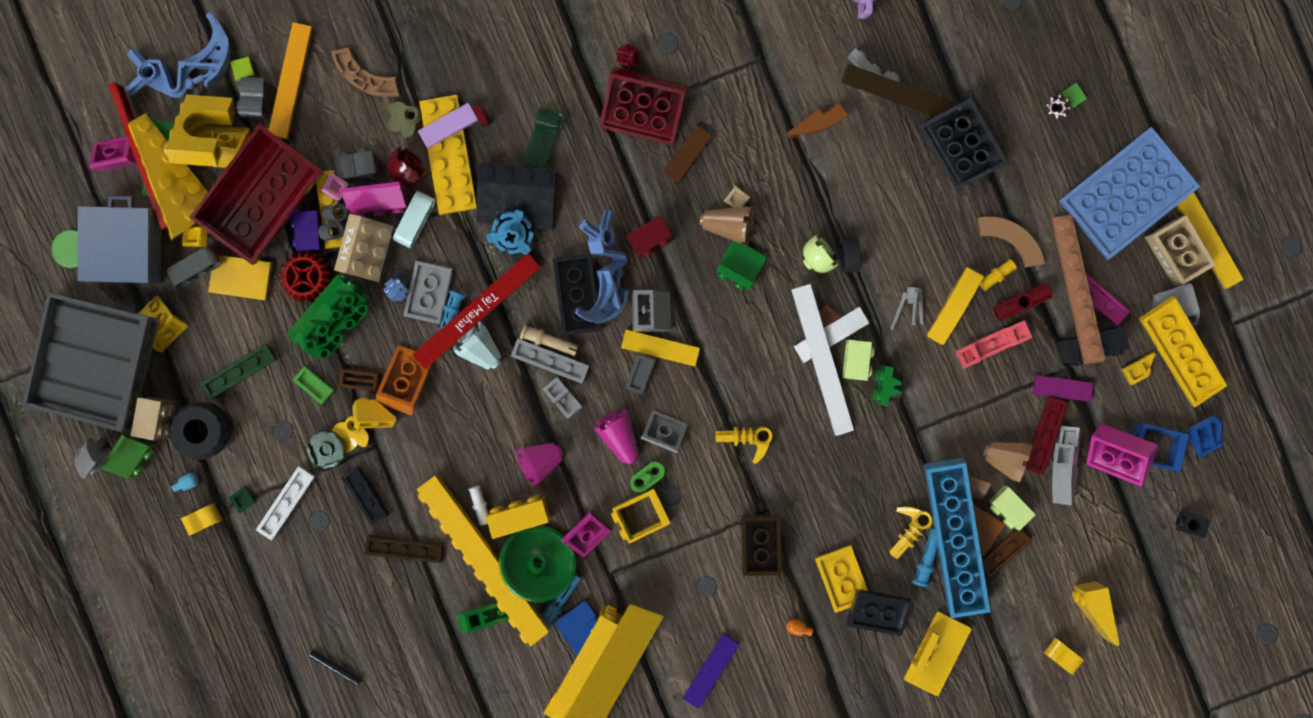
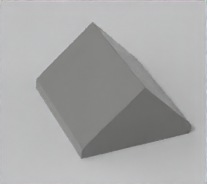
(664, 431)

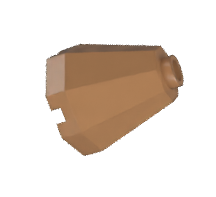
(1008, 458)

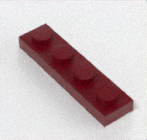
(1046, 434)

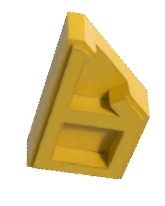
(1138, 369)

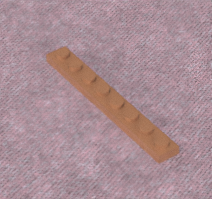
(1078, 289)

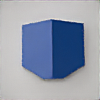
(1206, 435)

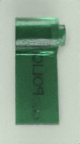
(543, 137)

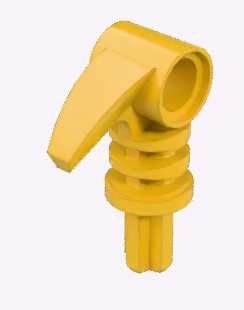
(746, 436)
(912, 533)

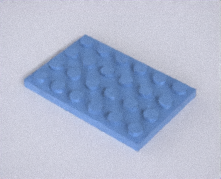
(1129, 193)

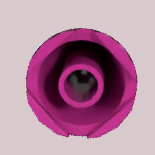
(619, 436)

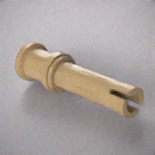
(541, 337)

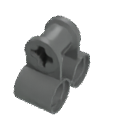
(336, 223)

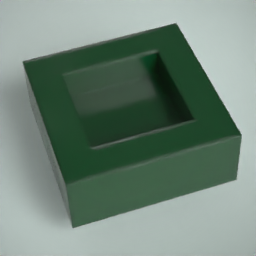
(242, 499)

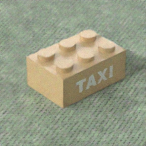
(363, 247)
(1180, 251)

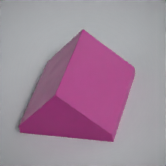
(112, 155)
(586, 534)

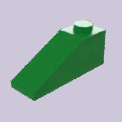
(480, 617)

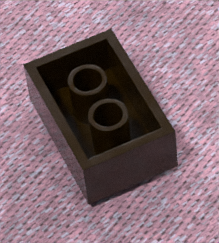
(761, 544)

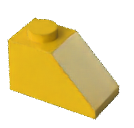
(371, 414)

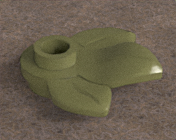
(400, 119)

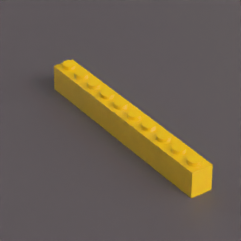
(481, 557)

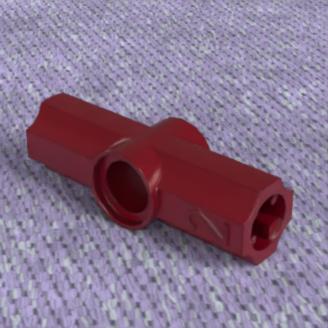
(1012, 307)

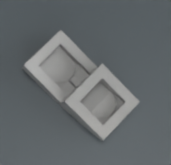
(562, 398)

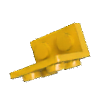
(169, 325)

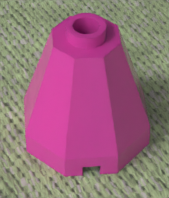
(538, 461)

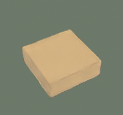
(736, 198)

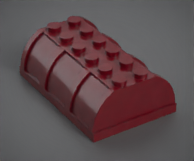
(256, 194)

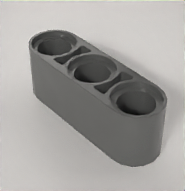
(194, 267)

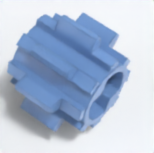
(395, 290)

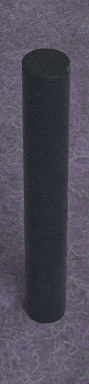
(334, 667)

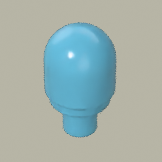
(186, 482)

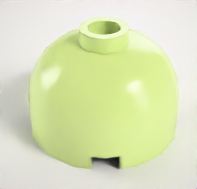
(819, 255)

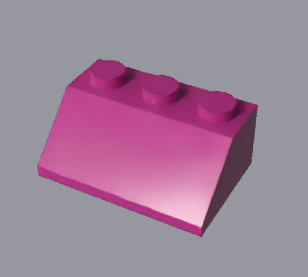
(376, 199)
(1121, 454)

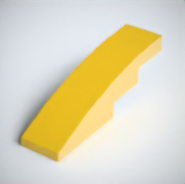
(955, 305)

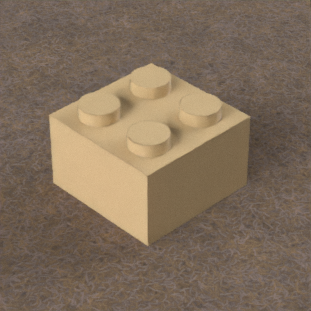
(152, 418)

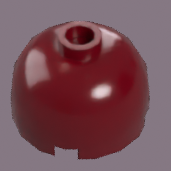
(405, 167)

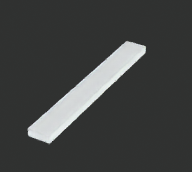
(822, 359)

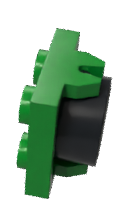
(888, 386)

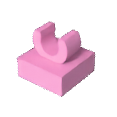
(333, 186)

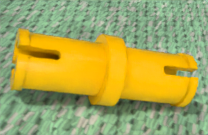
(997, 274)

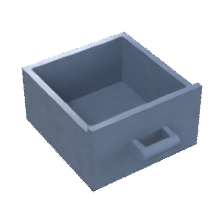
(119, 243)

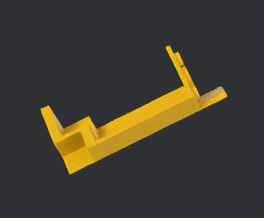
(604, 663)

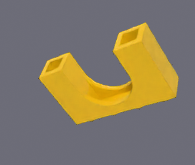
(193, 113)

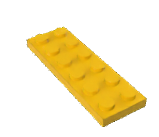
(449, 161)
(1183, 351)

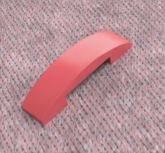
(993, 344)

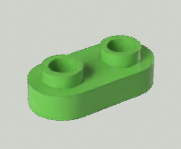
(647, 476)

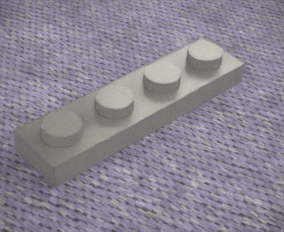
(550, 361)

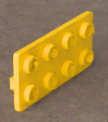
(937, 653)

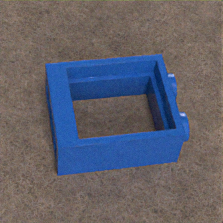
(1177, 447)

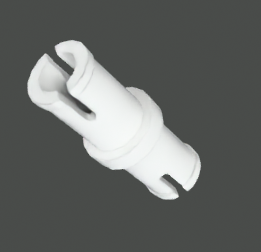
(479, 504)

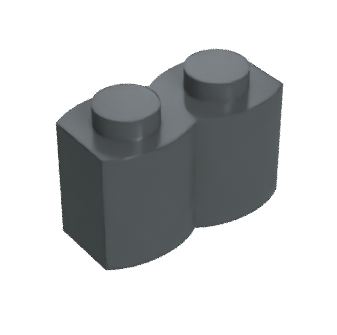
(253, 97)
(356, 165)

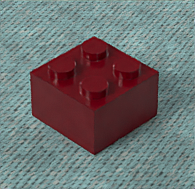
(650, 237)

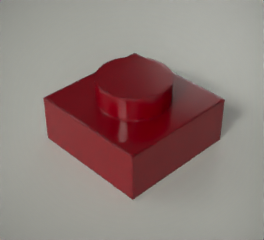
(482, 116)

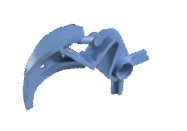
(161, 78)
(611, 296)

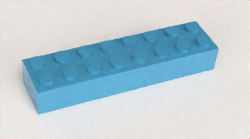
(957, 537)

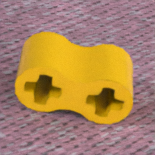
(201, 519)
(1063, 656)

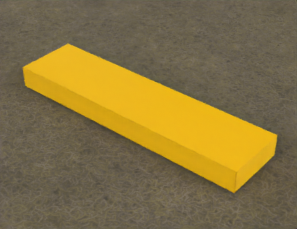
(660, 347)

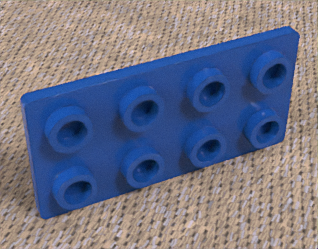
(577, 625)

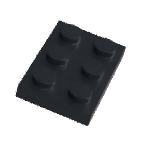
(879, 612)

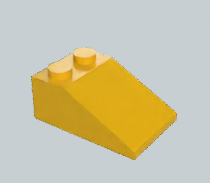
(1096, 605)

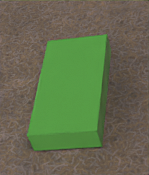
(313, 385)

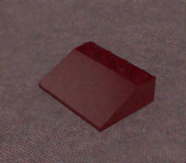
(643, 105)

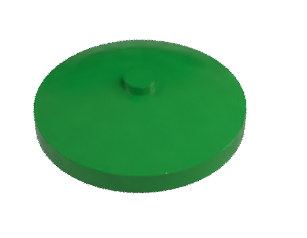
(537, 564)

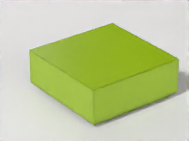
(242, 68)

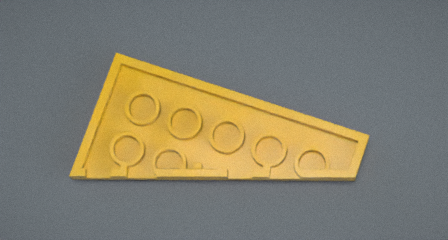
(173, 184)

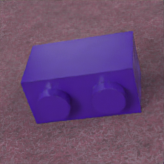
(306, 231)

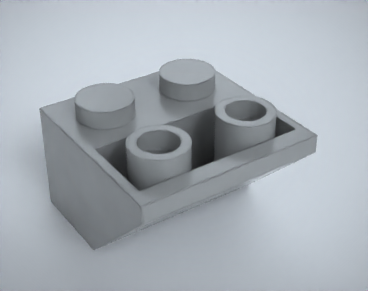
(1186, 298)
(651, 311)

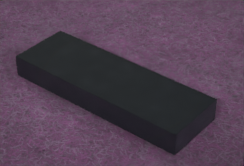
(364, 495)

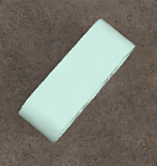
(414, 219)

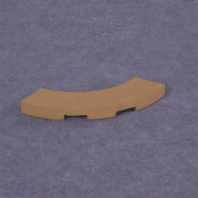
(362, 79)
(1015, 235)

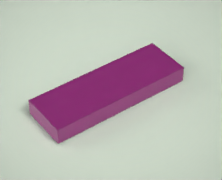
(1062, 388)

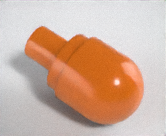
(798, 628)

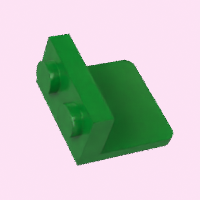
(740, 265)

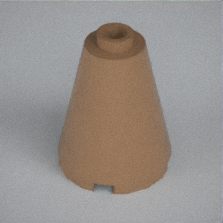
(729, 223)

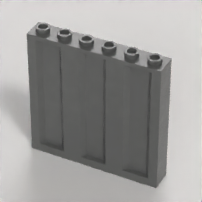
(90, 362)

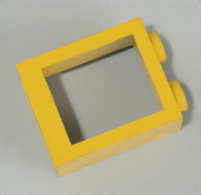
(624, 532)

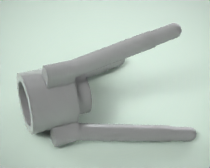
(914, 297)

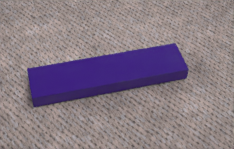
(710, 671)

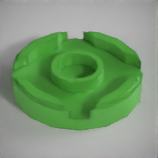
(66, 249)

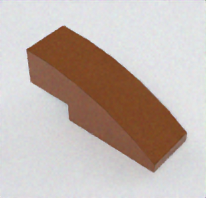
(818, 122)

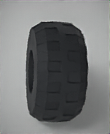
(182, 430)

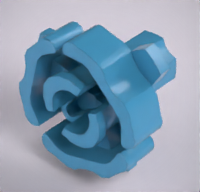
(514, 226)

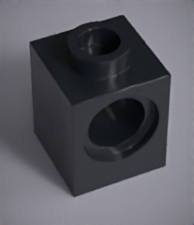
(1199, 528)

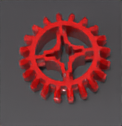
(310, 271)

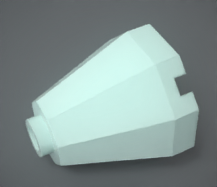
(478, 347)

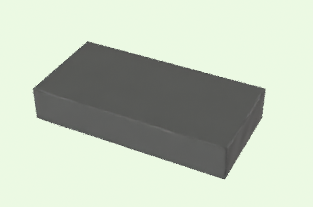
(640, 373)

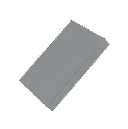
(428, 292)

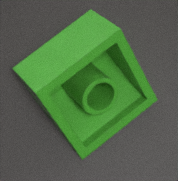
(129, 456)

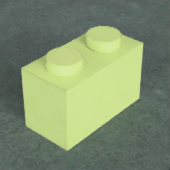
(857, 360)
(1011, 508)

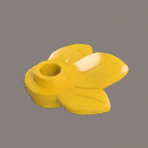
(351, 436)

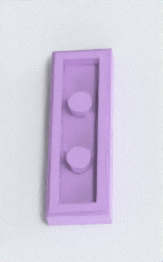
(448, 125)

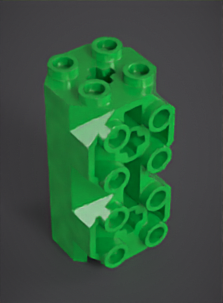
(335, 309)

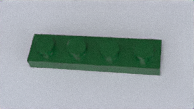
(238, 371)

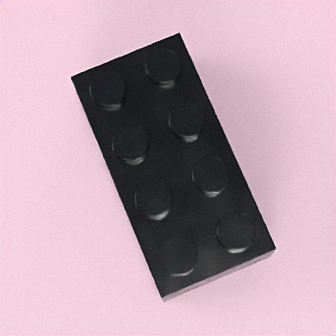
(575, 290)

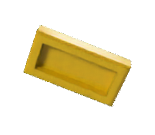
(195, 237)

